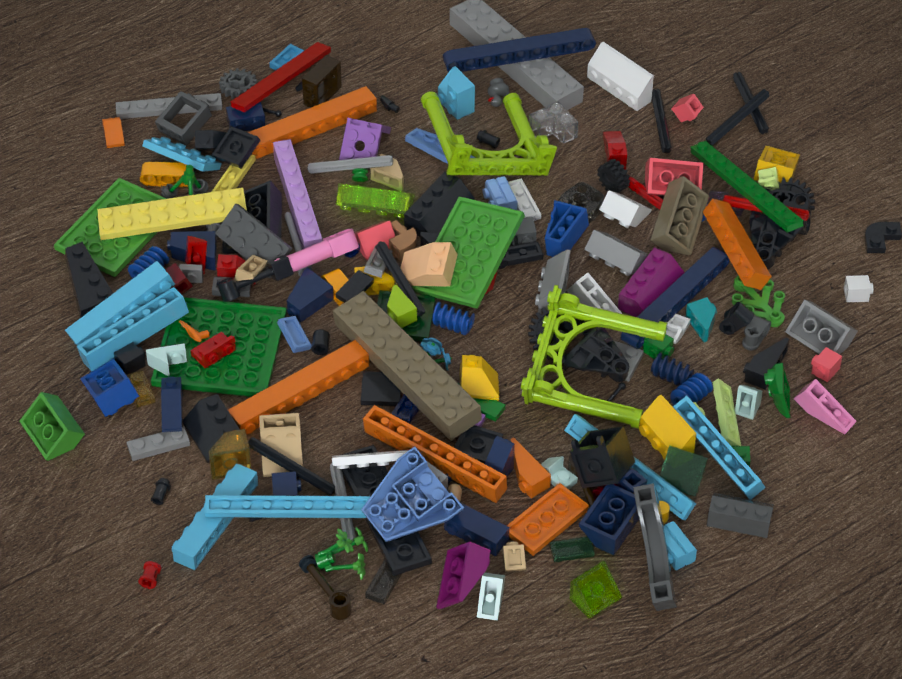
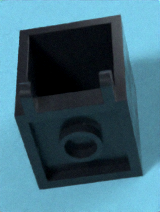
(602, 457)

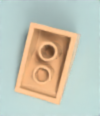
(430, 264)

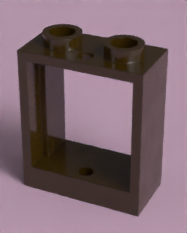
(329, 72)

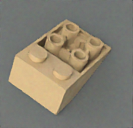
(282, 435)

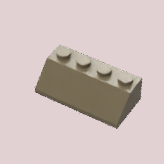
(680, 217)

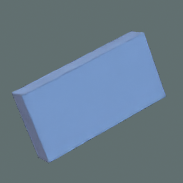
(294, 334)

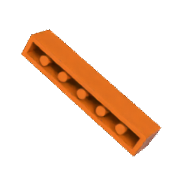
(737, 244)

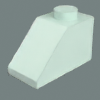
(748, 401)
(490, 596)

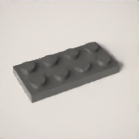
(250, 236)

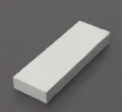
(525, 201)

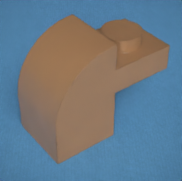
(403, 240)

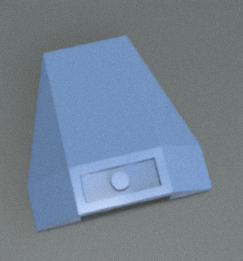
(409, 499)

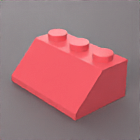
(662, 171)

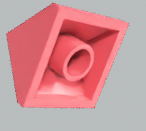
(370, 236)

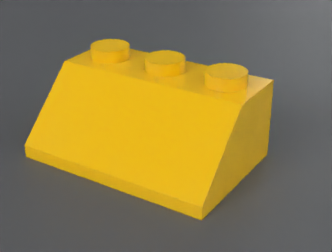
(666, 427)

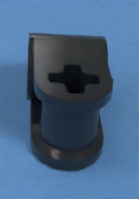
(736, 318)

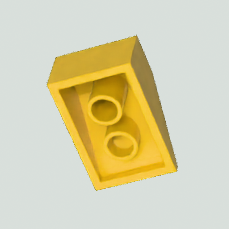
(783, 160)

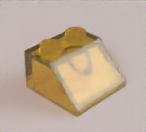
(228, 451)

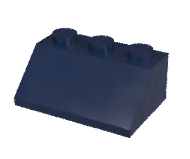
(610, 518)

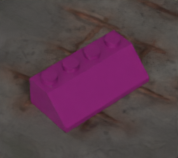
(649, 282)

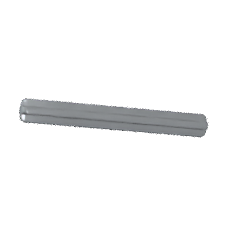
(350, 164)
(340, 490)

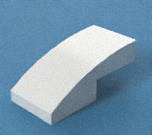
(677, 327)

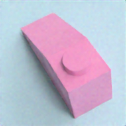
(824, 406)

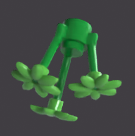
(326, 557)

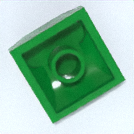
(779, 388)

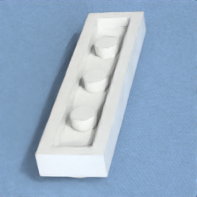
(364, 459)

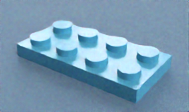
(180, 153)

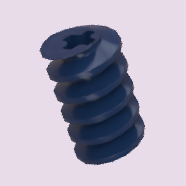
(670, 371)

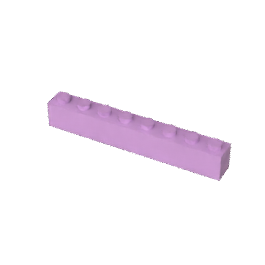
(296, 194)

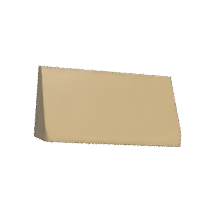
(250, 268)

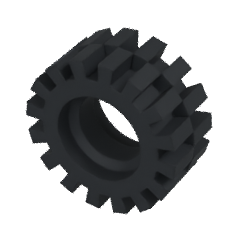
(613, 176)

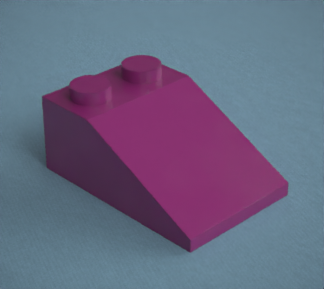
(461, 572)

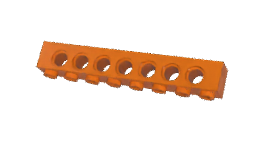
(444, 457)

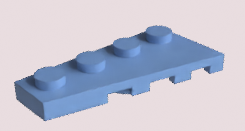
(427, 142)

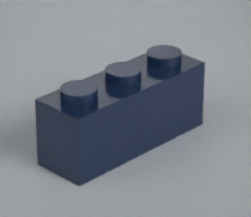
(478, 529)

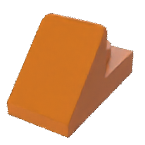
(113, 132)

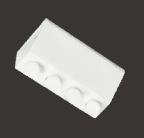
(621, 77)

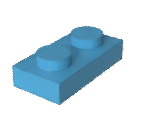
(285, 56)

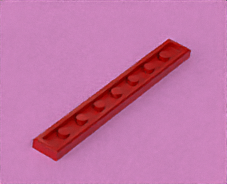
(280, 77)

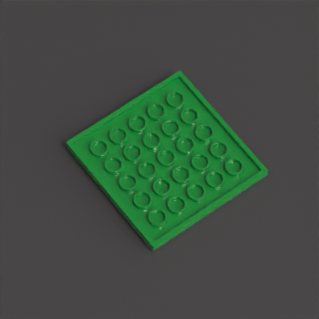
(245, 369)

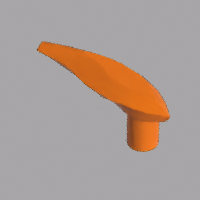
(193, 333)

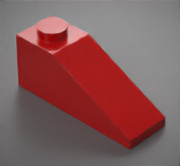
(615, 147)

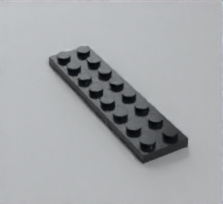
(401, 553)

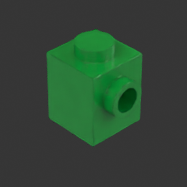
(653, 347)

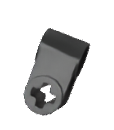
(755, 333)

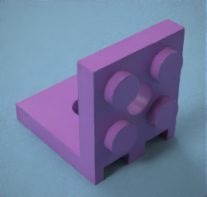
(363, 131)

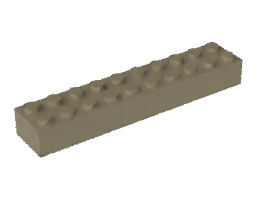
(408, 366)

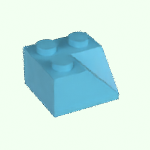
(457, 94)

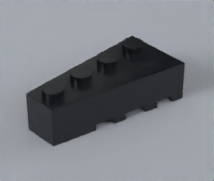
(87, 281)

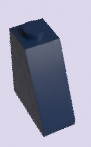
(178, 243)
(308, 295)

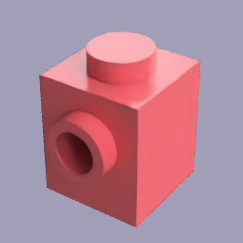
(687, 108)
(826, 364)

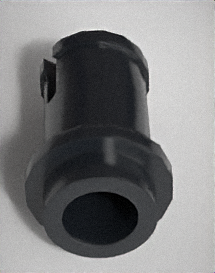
(488, 139)
(162, 486)

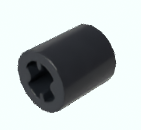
(320, 342)

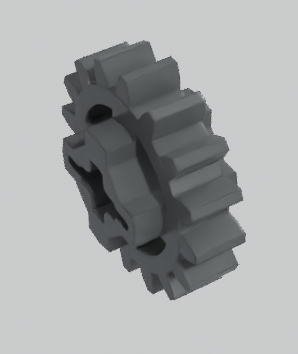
(236, 82)

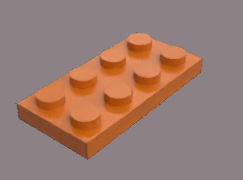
(547, 518)

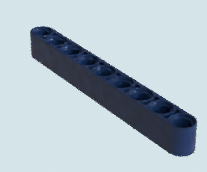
(520, 50)
(681, 292)

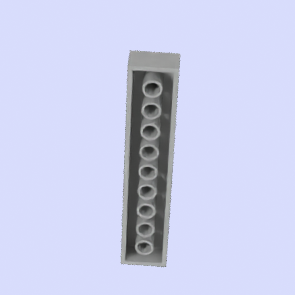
(539, 77)

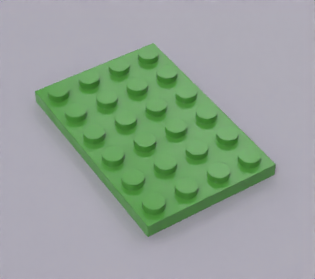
(481, 239)
(114, 253)

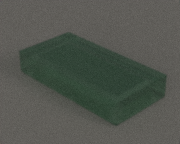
(571, 549)

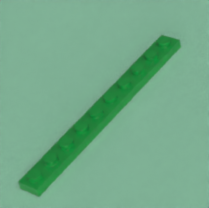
(747, 186)

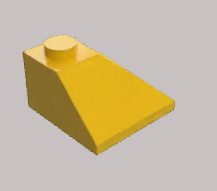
(478, 378)

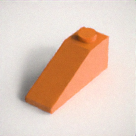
(529, 472)

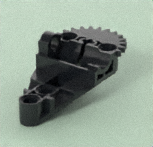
(766, 229)
(588, 352)

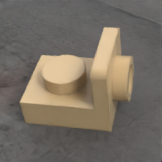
(514, 557)

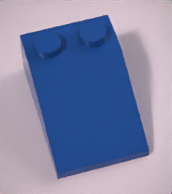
(110, 387)

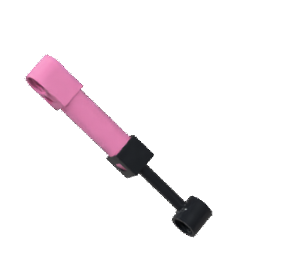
(286, 265)

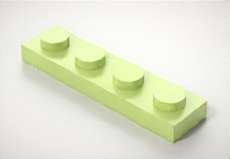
(726, 412)

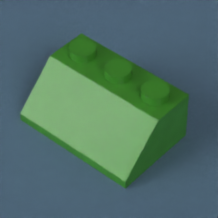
(51, 426)

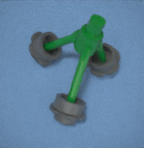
(195, 186)

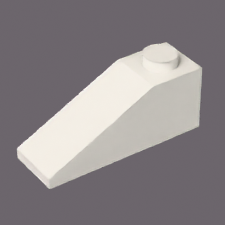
(591, 294)

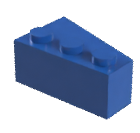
(565, 227)

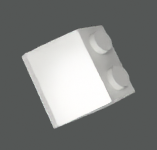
(624, 209)

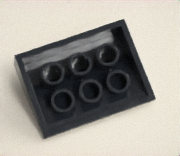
(266, 206)

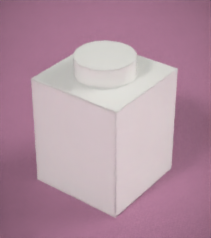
(858, 288)

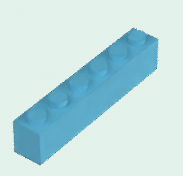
(130, 297)
(133, 328)
(720, 449)
(205, 531)

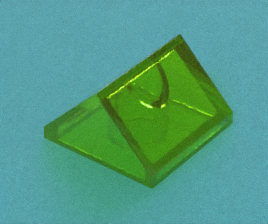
(594, 590)

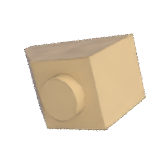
(389, 175)

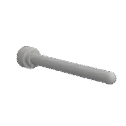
(294, 236)

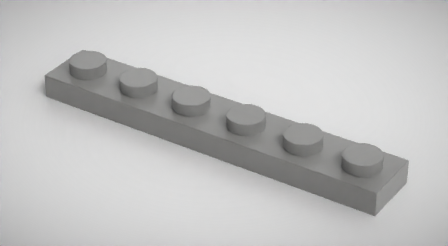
(155, 107)

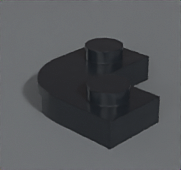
(879, 232)

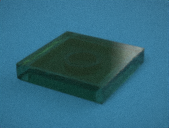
(683, 470)

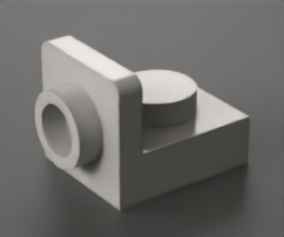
(193, 272)

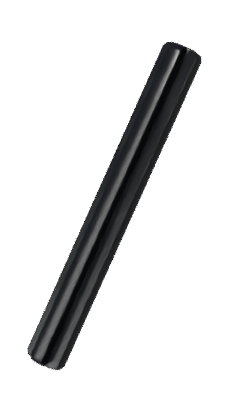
(747, 95)
(737, 117)
(661, 121)
(398, 276)
(291, 466)

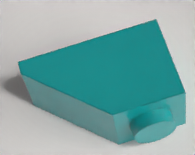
(702, 317)

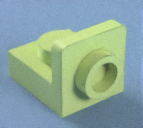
(769, 178)

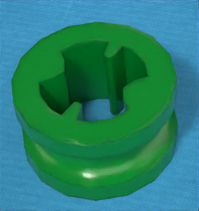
(360, 175)

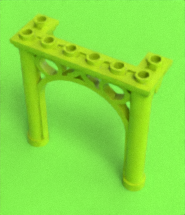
(536, 158)
(569, 308)

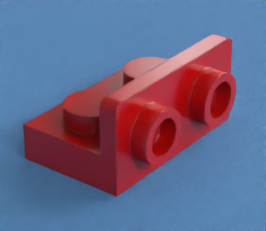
(214, 349)

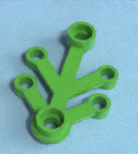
(773, 315)

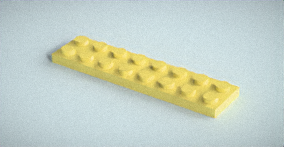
(168, 213)

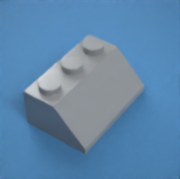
(615, 252)
(553, 274)
(820, 329)

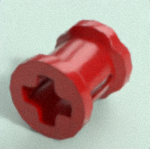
(150, 574)

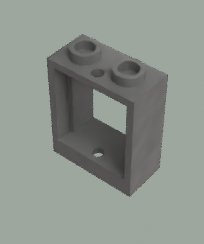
(186, 134)

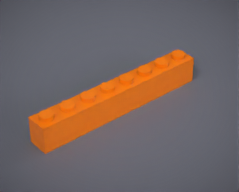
(315, 120)
(301, 386)

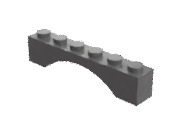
(655, 545)

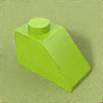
(401, 308)

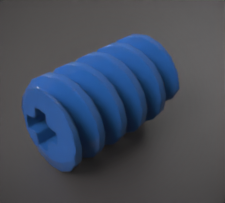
(148, 258)
(452, 320)
(695, 388)

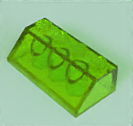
(373, 199)

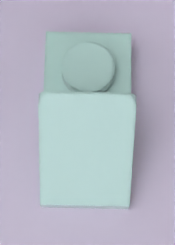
(162, 357)
(559, 473)

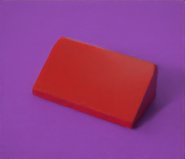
(196, 251)

